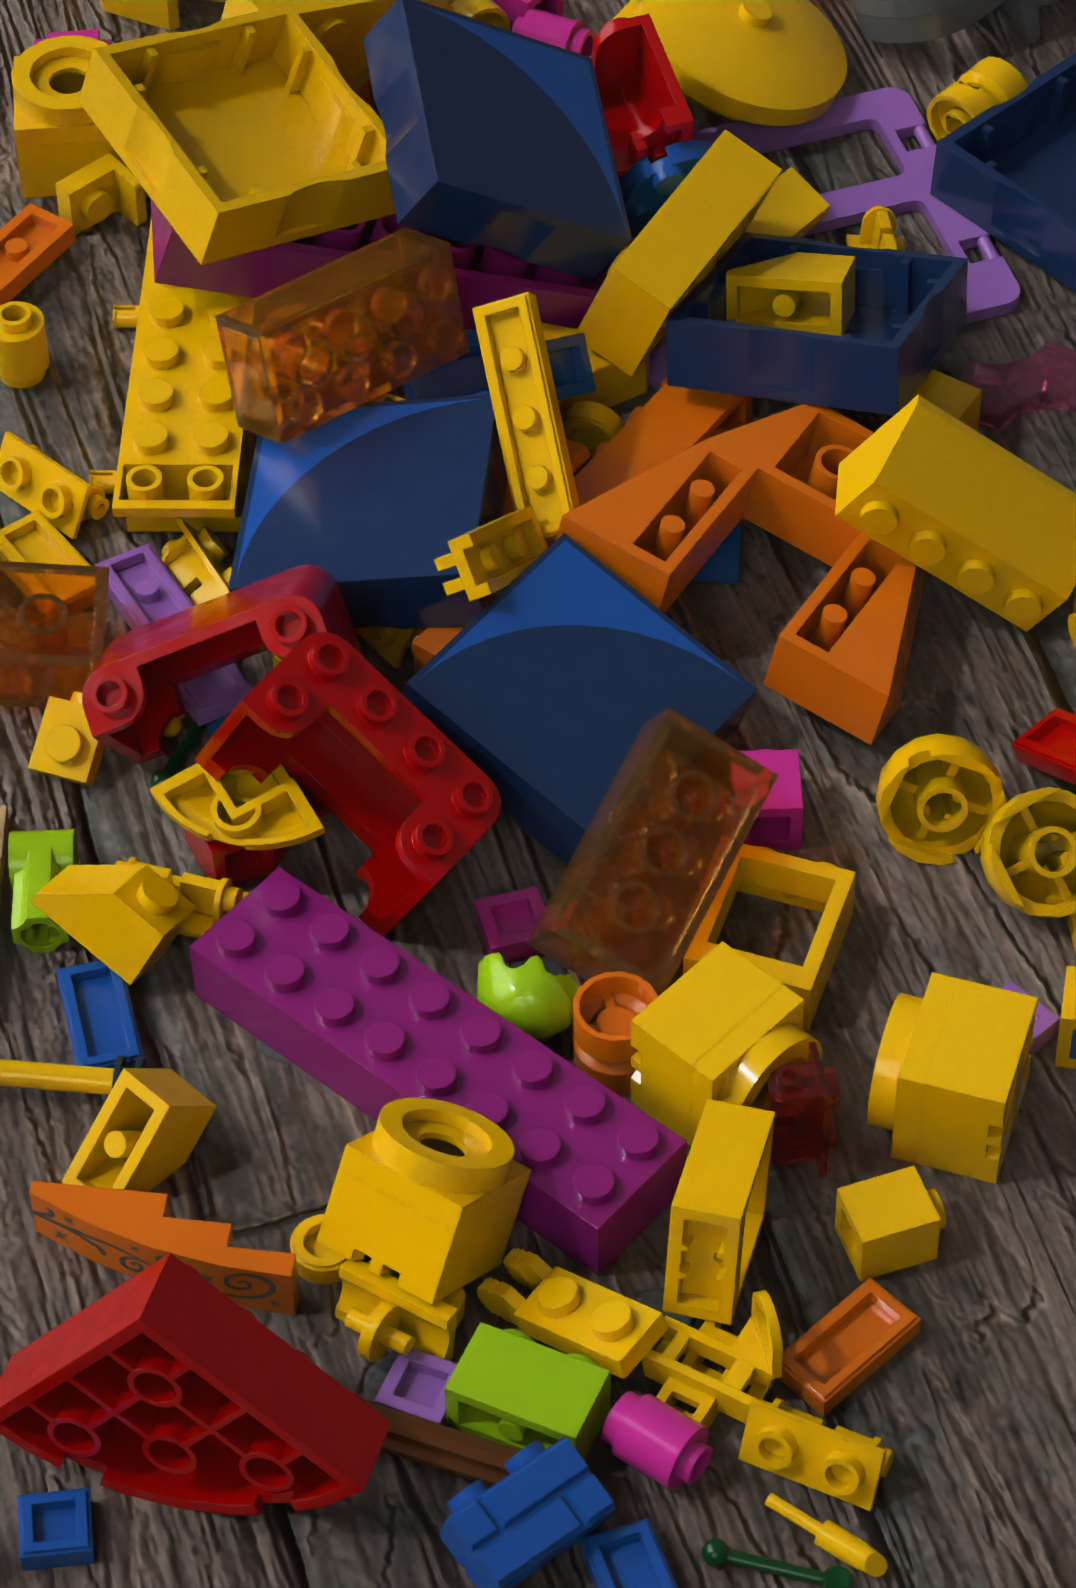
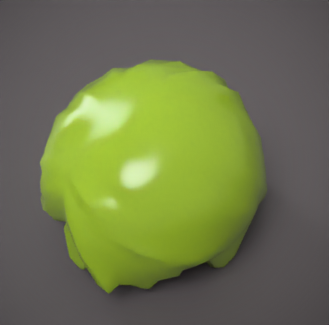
(527, 995)

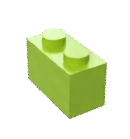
(526, 1392)

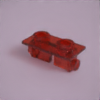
(803, 1108)

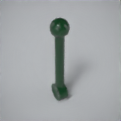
(179, 755)
(717, 1553)

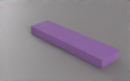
(148, 592)

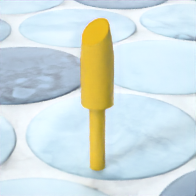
(833, 1539)

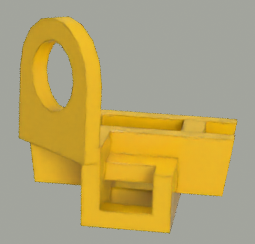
(749, 1359)

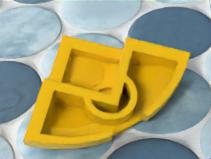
(239, 808)

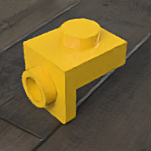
(66, 743)

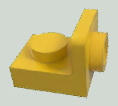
(99, 192)

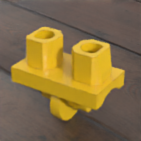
(393, 1317)

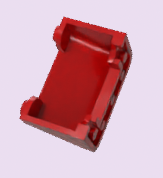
(138, 676)

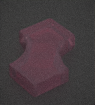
(1026, 385)

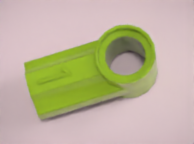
(33, 862)

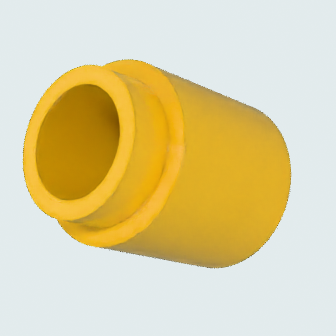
(22, 345)

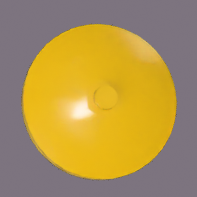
(752, 56)

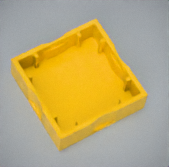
(241, 132)

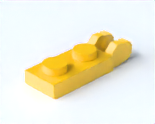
(574, 1313)

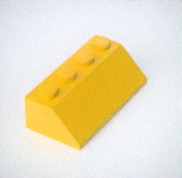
(963, 512)

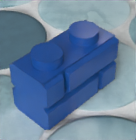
(526, 1516)

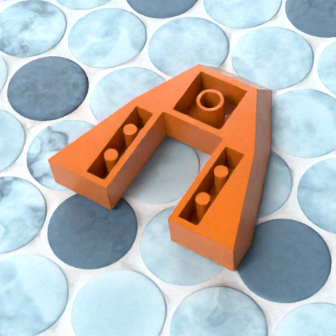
(855, 631)

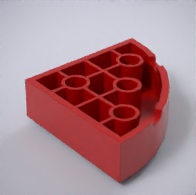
(188, 1402)

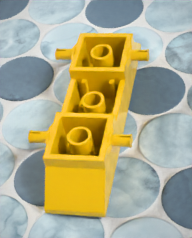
(180, 420)

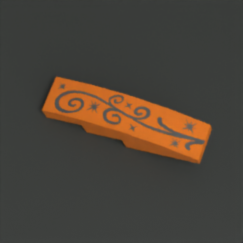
(136, 1230)

